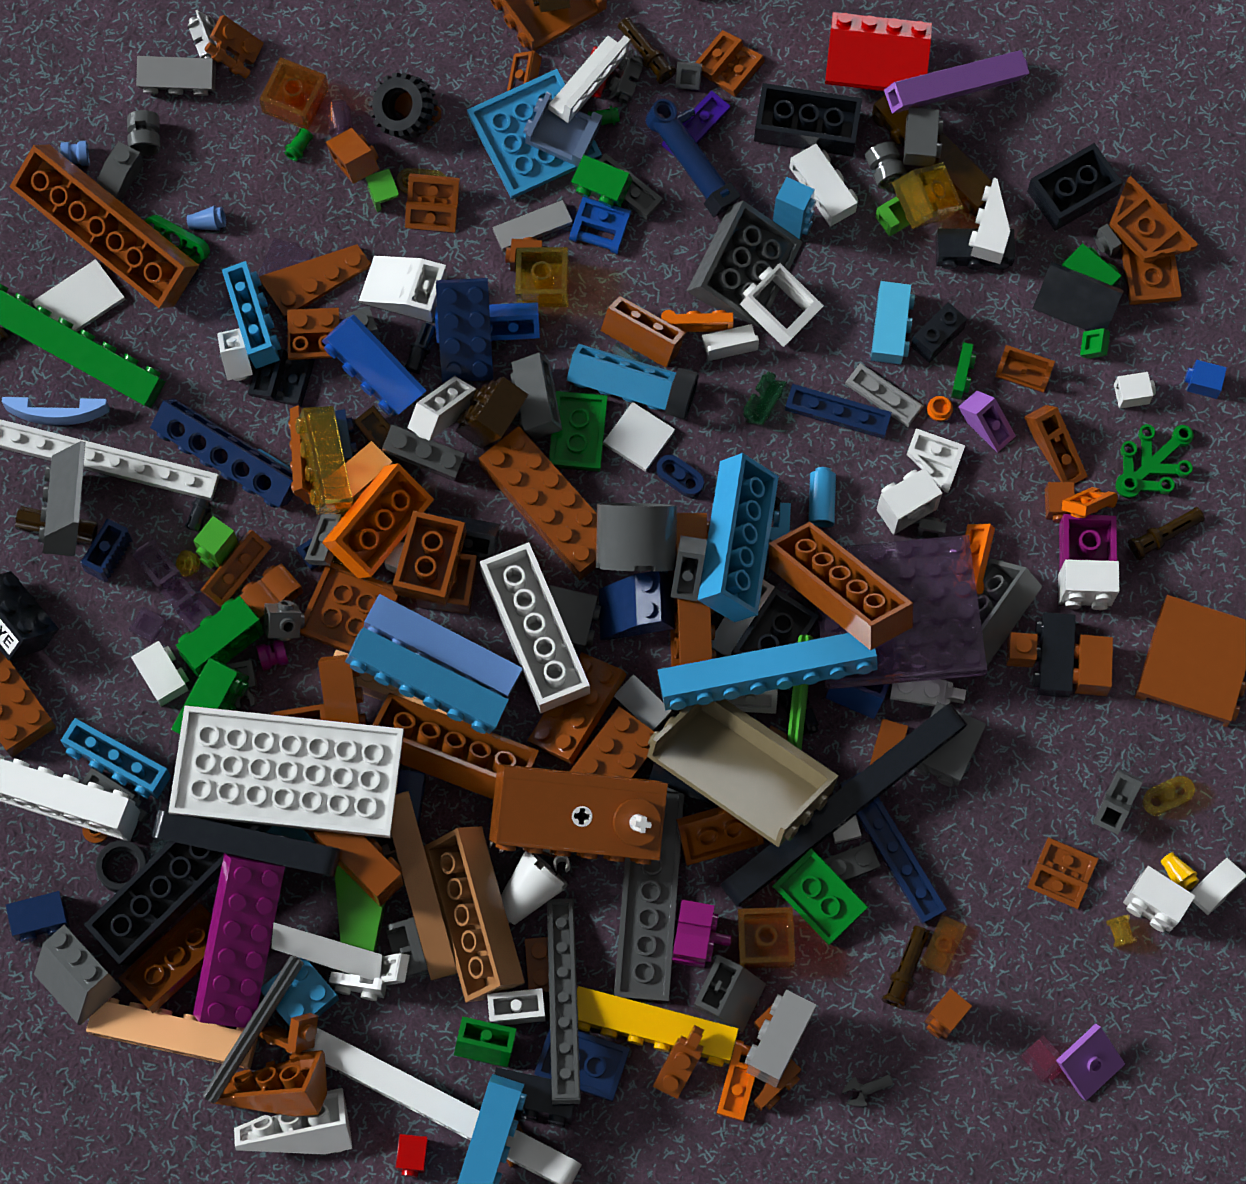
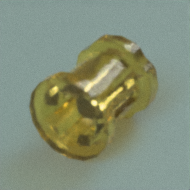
(1121, 931)

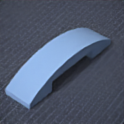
(88, 410)

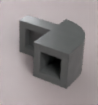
(1117, 801)

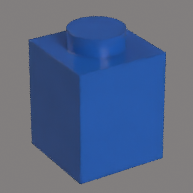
(1205, 379)

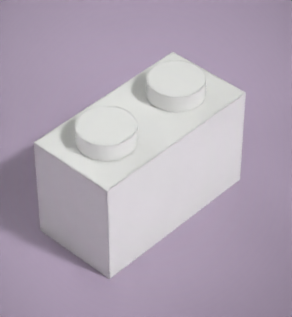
(160, 673)
(516, 1007)

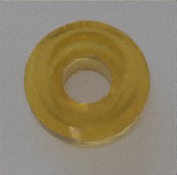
(187, 563)

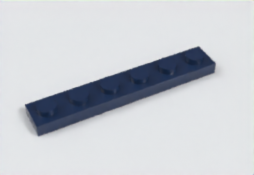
(900, 860)

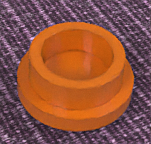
(939, 408)

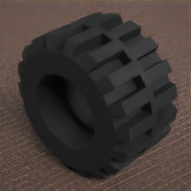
(384, 104)

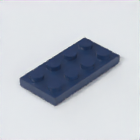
(464, 329)

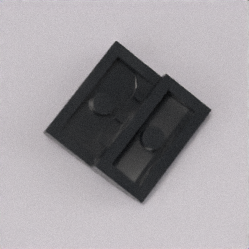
(268, 379)

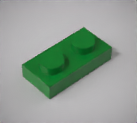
(966, 362)

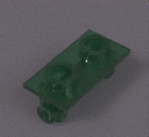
(759, 408)

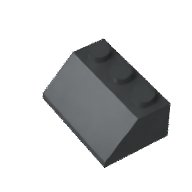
(74, 975)

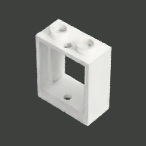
(794, 290)

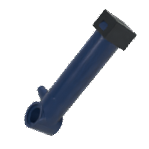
(690, 156)

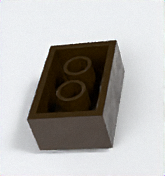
(490, 412)

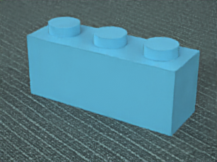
(892, 322)

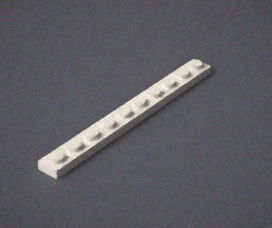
(111, 461)

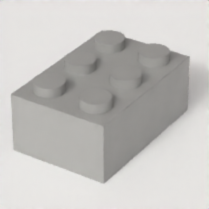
(779, 1037)

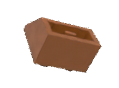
(307, 331)

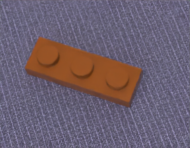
(235, 568)

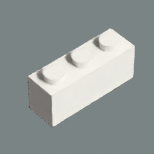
(833, 198)
(441, 408)

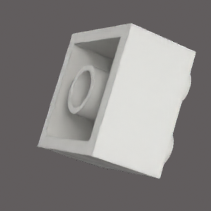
(908, 500)
(1088, 583)
(1158, 900)

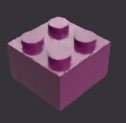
(1087, 538)

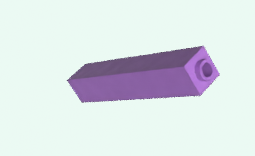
(956, 81)

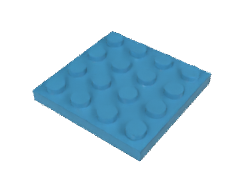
(501, 129)

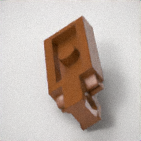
(680, 1063)

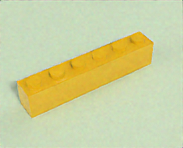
(651, 1024)

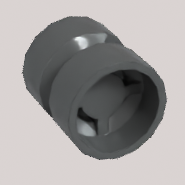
(143, 132)
(886, 164)

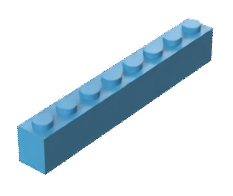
(764, 670)

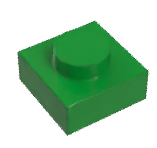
(1095, 343)

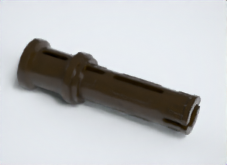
(652, 58)
(1156, 538)
(902, 978)

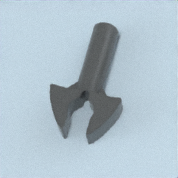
(866, 1089)

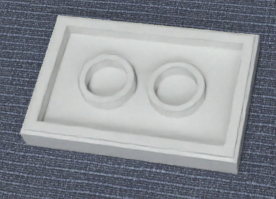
(82, 296)

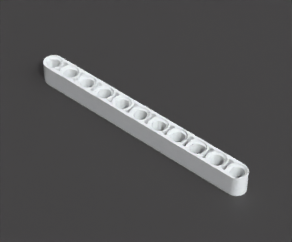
(438, 1106)

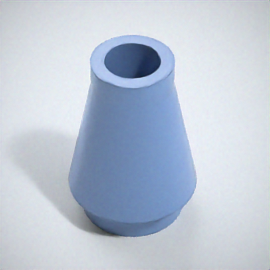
(207, 219)

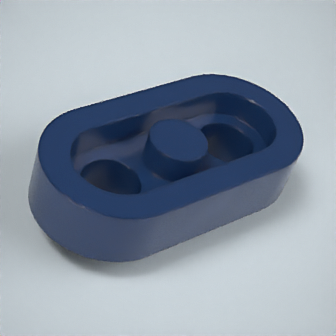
(682, 474)

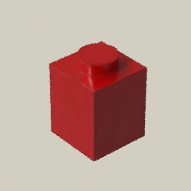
(412, 1155)

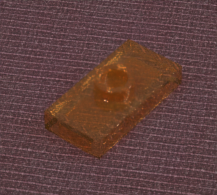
(943, 945)

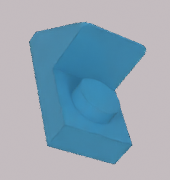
(781, 522)

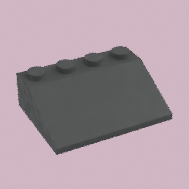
(737, 257)

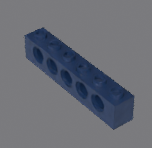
(167, 427)

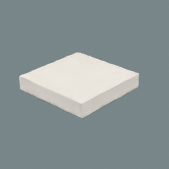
(639, 436)

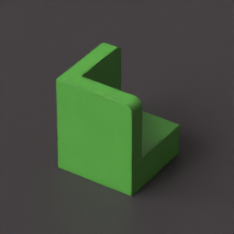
(381, 187)
(892, 216)

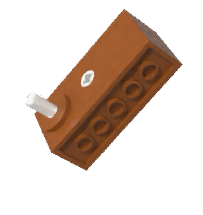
(617, 818)

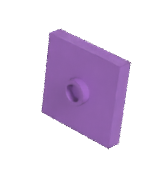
(1090, 1062)

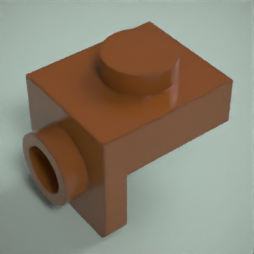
(510, 256)

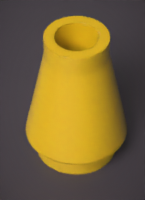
(1179, 871)

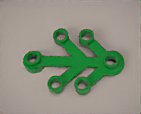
(1151, 464)

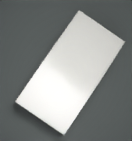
(1217, 886)

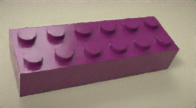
(238, 941)

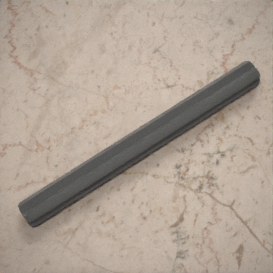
(253, 1029)

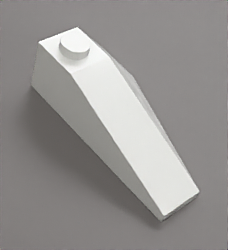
(299, 1134)

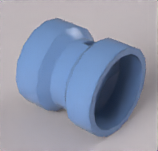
(76, 153)

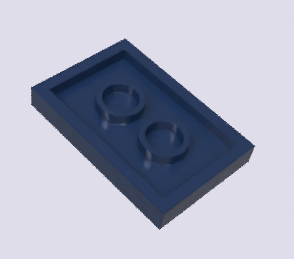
(599, 1065)

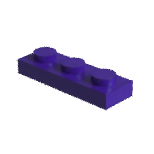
(706, 116)

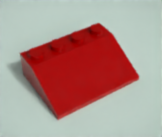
(876, 51)

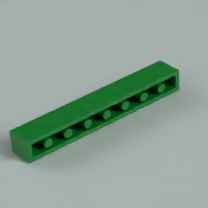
(79, 349)

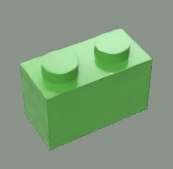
(215, 543)

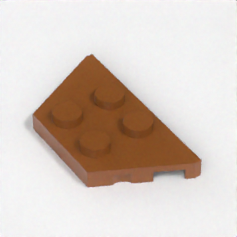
(1147, 226)

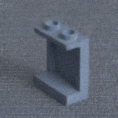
(558, 137)

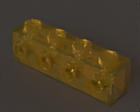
(324, 460)

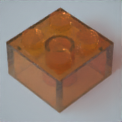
(294, 93)
(765, 938)

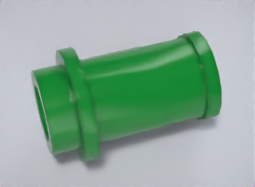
(608, 115)
(295, 149)

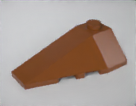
(283, 1088)

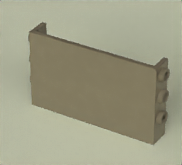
(743, 768)

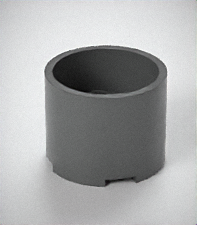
(636, 536)

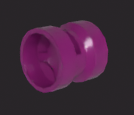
(272, 654)

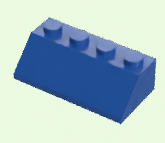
(373, 366)

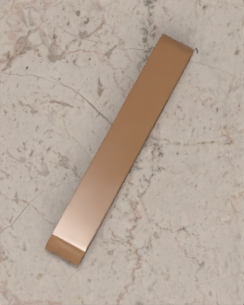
(421, 889)

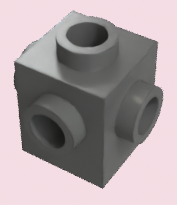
(283, 620)

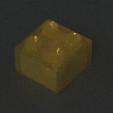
(927, 195)
(542, 276)

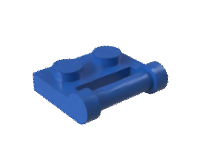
(603, 218)

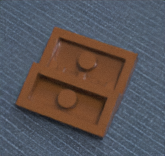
(720, 57)
(432, 202)
(1056, 883)

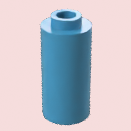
(822, 497)

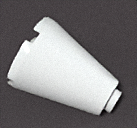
(530, 887)

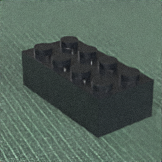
(807, 118)

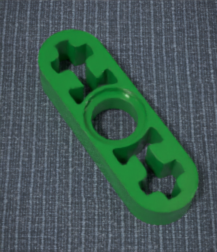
(186, 238)

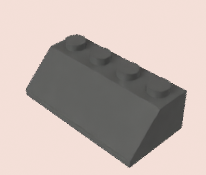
(63, 501)
(1003, 602)

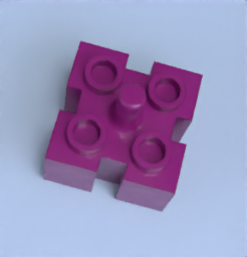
(697, 934)

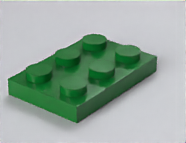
(582, 432)
(820, 896)

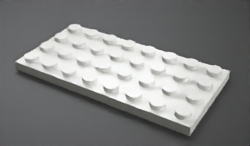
(286, 771)

